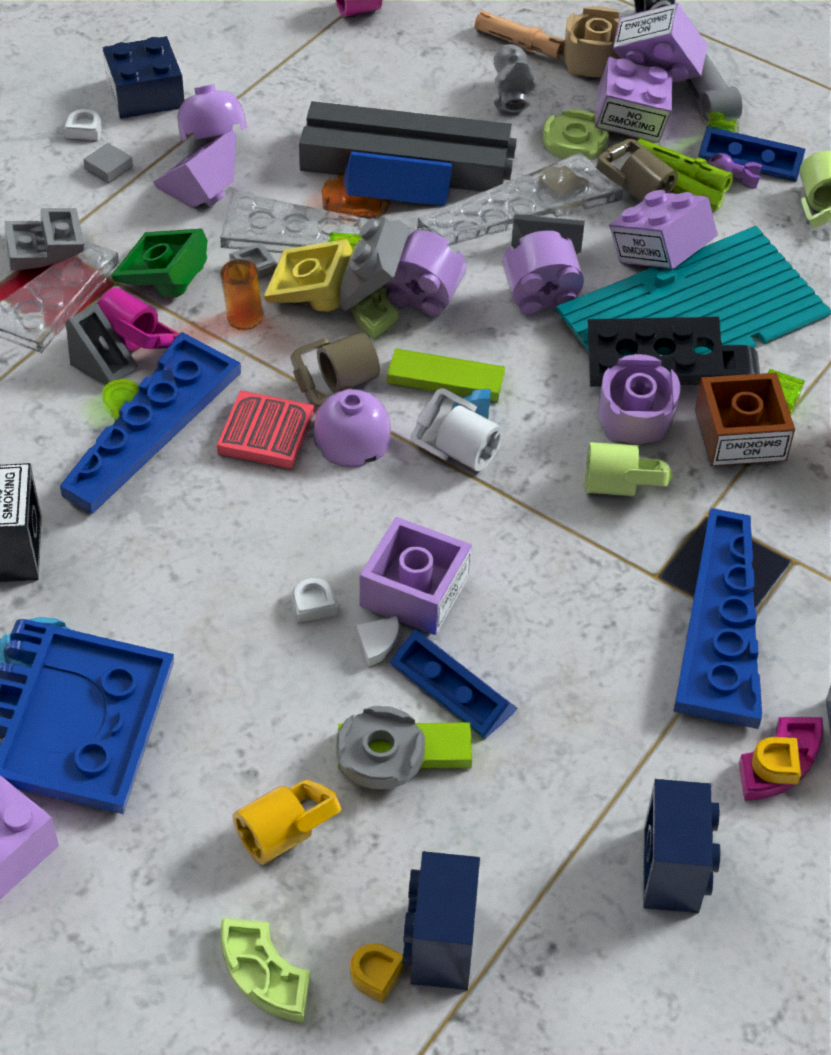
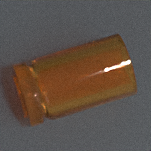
(242, 294)

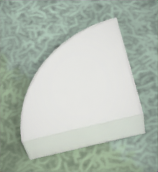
(377, 639)

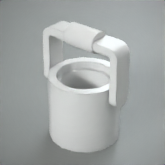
(462, 434)

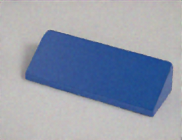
(775, 157)
(397, 178)
(452, 684)

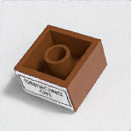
(744, 419)

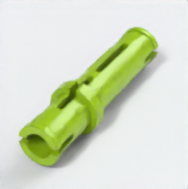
(694, 168)

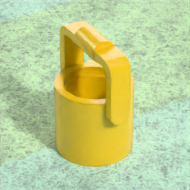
(280, 822)

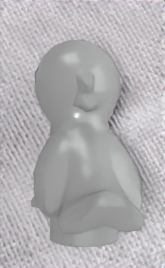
(513, 79)

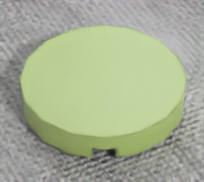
(574, 134)

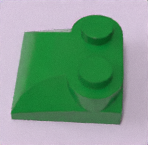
(164, 261)

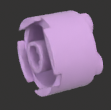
(542, 271)
(426, 274)
(638, 400)

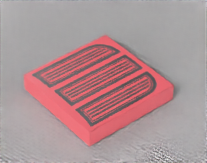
(265, 429)

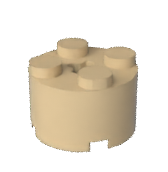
(590, 41)

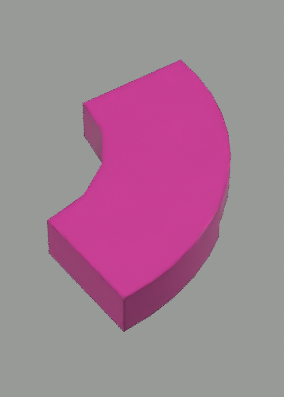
(809, 739)

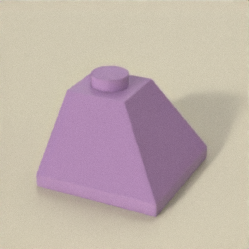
(202, 173)

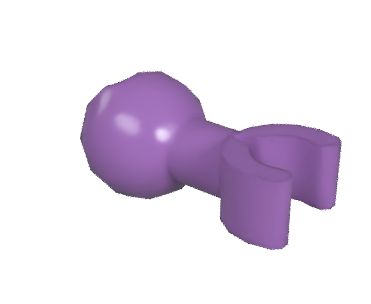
(748, 174)

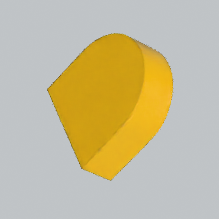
(777, 760)
(376, 970)

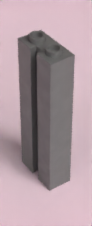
(474, 147)

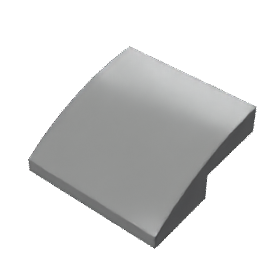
(44, 241)

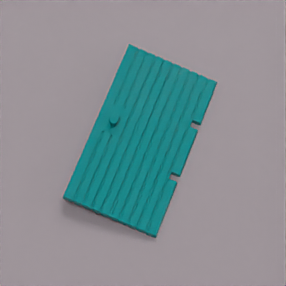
(730, 279)

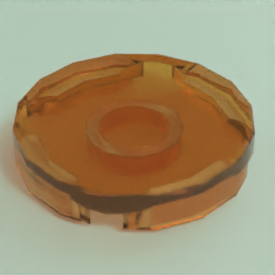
(336, 200)

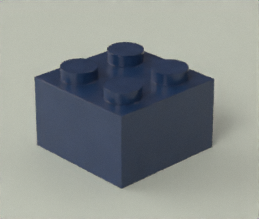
(679, 846)
(441, 920)

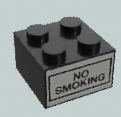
(19, 524)

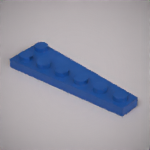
(176, 392)
(721, 646)

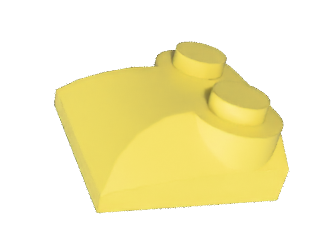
(310, 275)

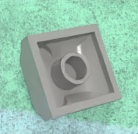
(372, 260)

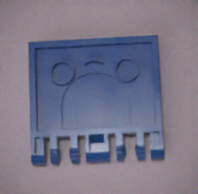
(78, 714)

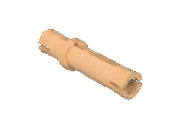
(531, 38)

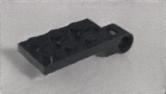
(675, 333)

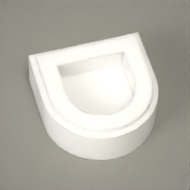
(83, 125)
(313, 600)

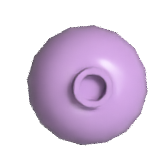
(209, 113)
(352, 428)

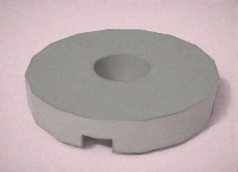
(380, 769)

